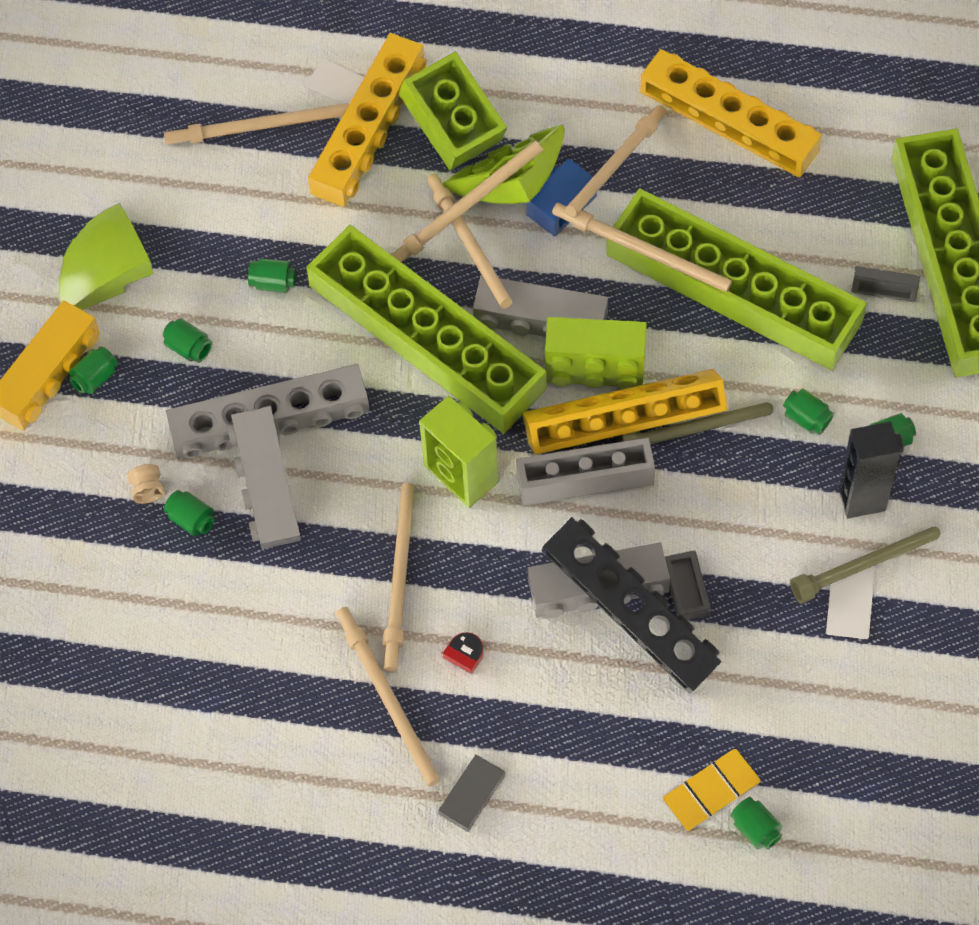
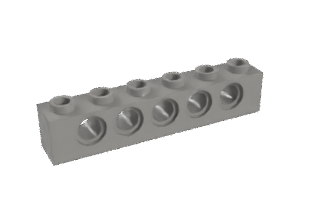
(282, 397)

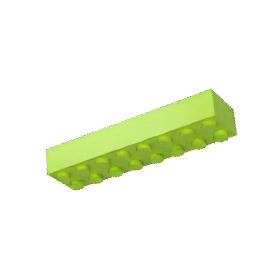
(946, 231)
(764, 289)
(427, 328)

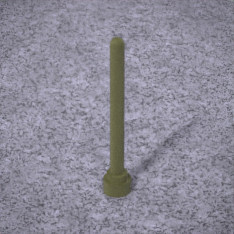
(701, 424)
(806, 587)

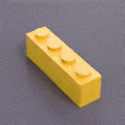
(45, 364)

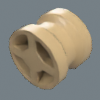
(146, 483)

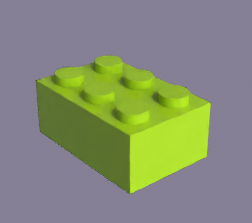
(452, 110)
(595, 352)
(459, 450)

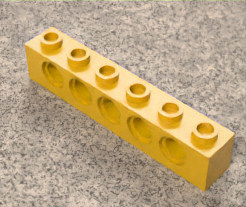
(738, 126)
(339, 185)
(625, 411)

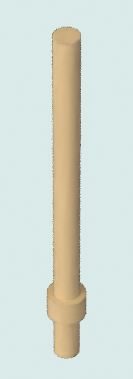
(644, 129)
(196, 132)
(444, 199)
(585, 222)
(414, 243)
(393, 635)
(358, 641)

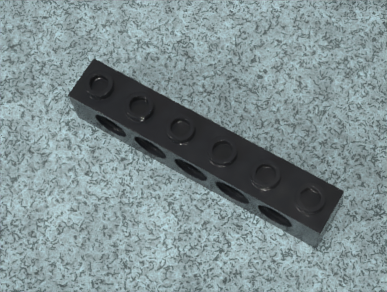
(687, 673)

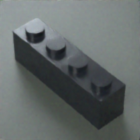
(869, 469)

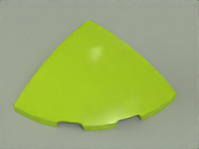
(524, 183)
(103, 260)

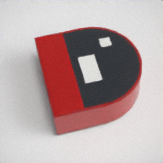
(465, 651)

